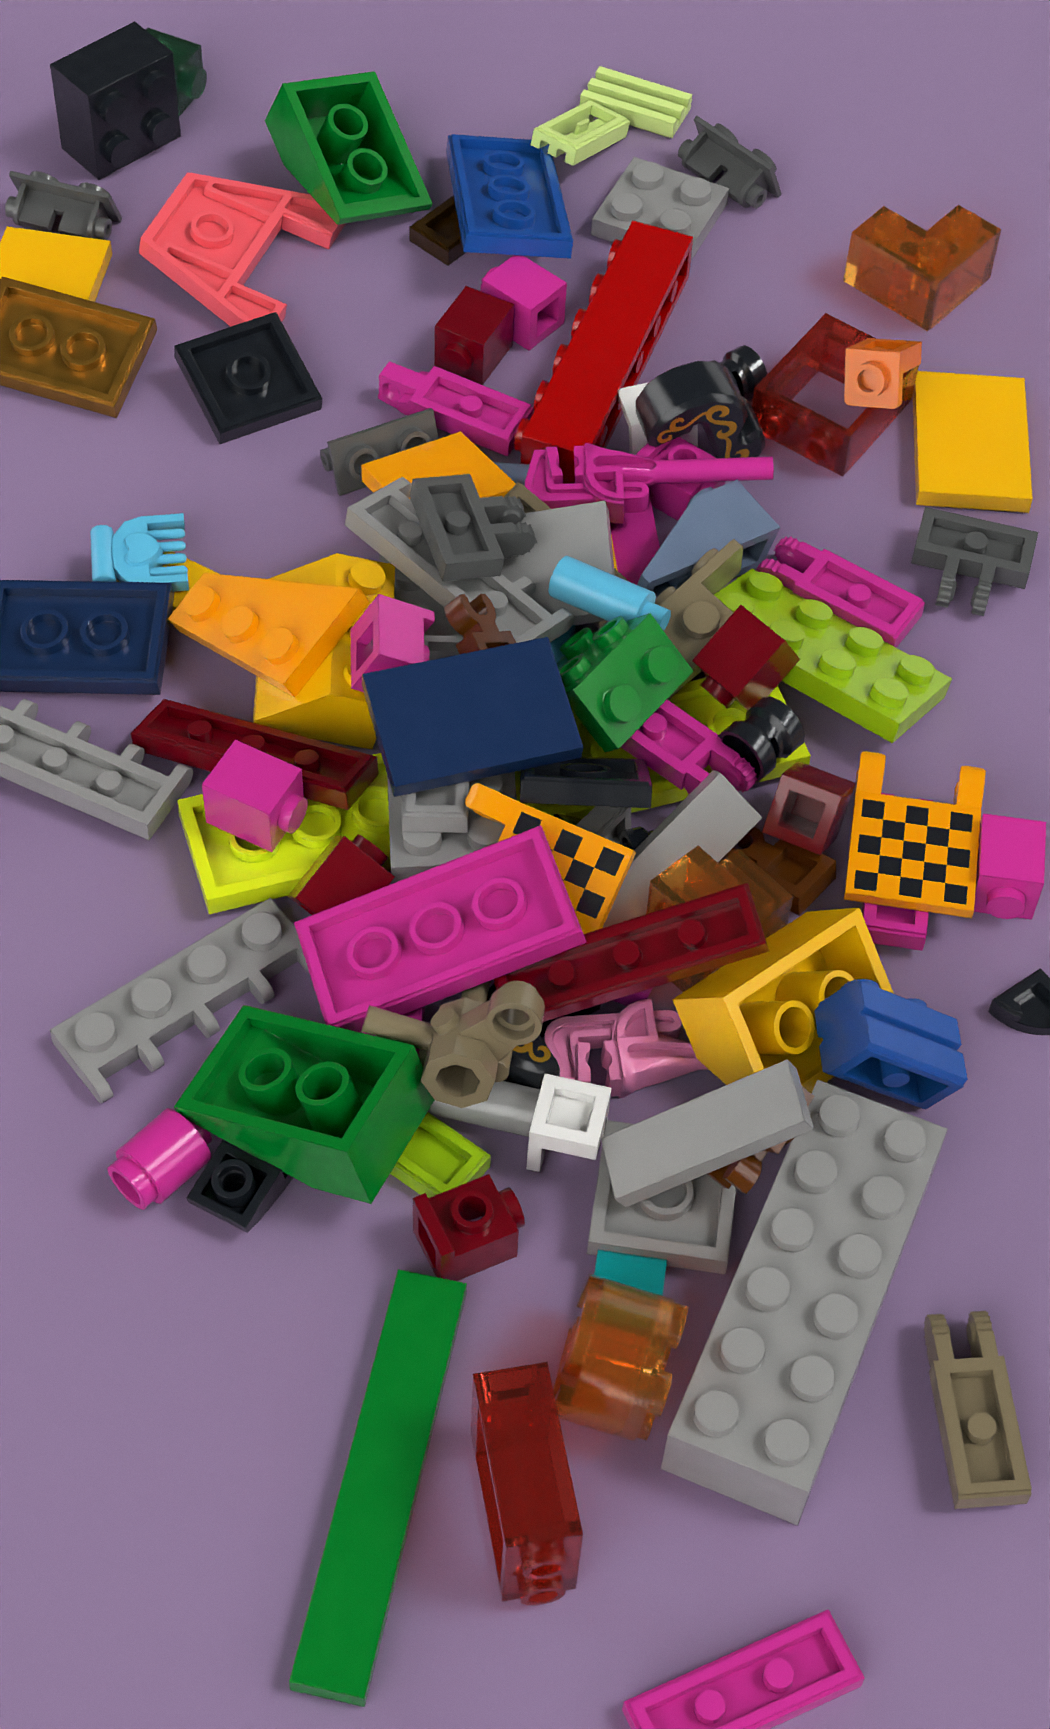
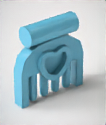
(137, 555)

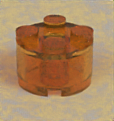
(617, 1358)

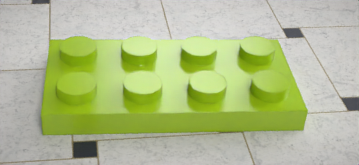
(840, 662)

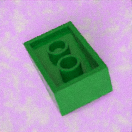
(346, 147)
(311, 1099)

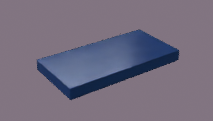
(507, 197)

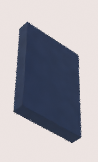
(84, 636)
(471, 716)

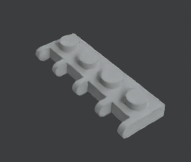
(393, 529)
(85, 775)
(177, 996)

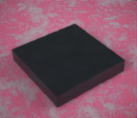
(247, 377)
(589, 783)

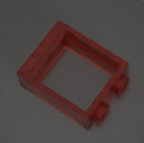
(804, 430)
(525, 1483)

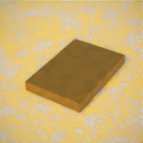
(70, 347)

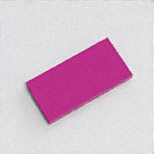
(440, 931)

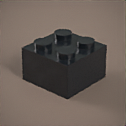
(116, 100)

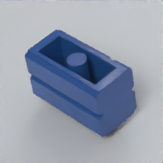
(890, 1044)

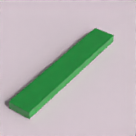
(378, 1490)

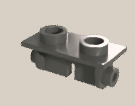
(747, 172)
(84, 208)
(351, 451)

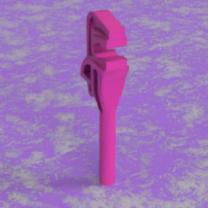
(625, 477)

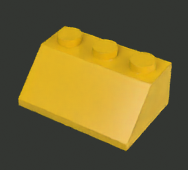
(327, 704)
(766, 1004)

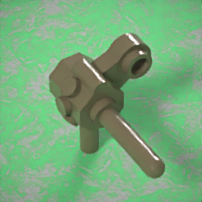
(467, 1039)

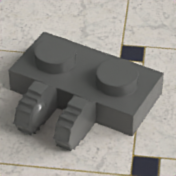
(469, 532)
(974, 550)

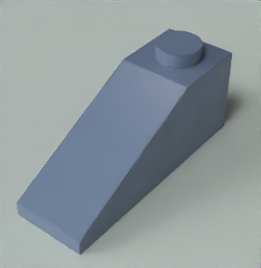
(709, 523)

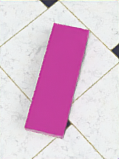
(755, 1684)

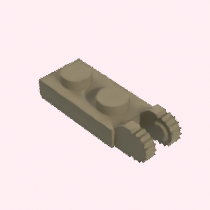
(976, 1416)

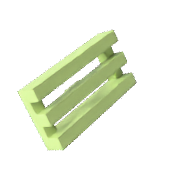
(640, 101)
(582, 134)

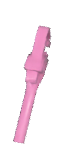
(636, 1046)

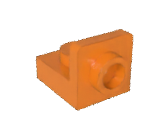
(876, 371)

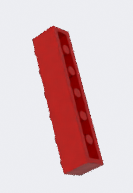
(608, 344)

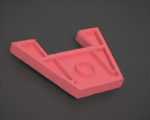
(218, 232)

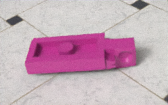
(457, 403)

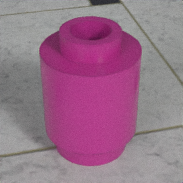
(160, 1159)

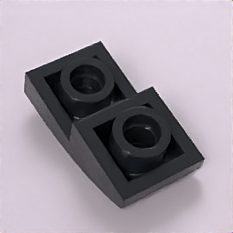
(237, 1187)

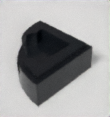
(1025, 1005)

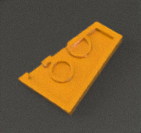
(268, 624)

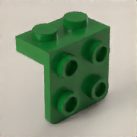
(620, 676)

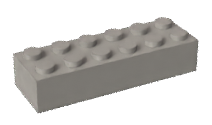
(803, 1304)

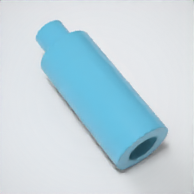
(603, 593)

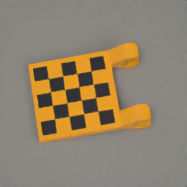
(911, 848)
(587, 862)

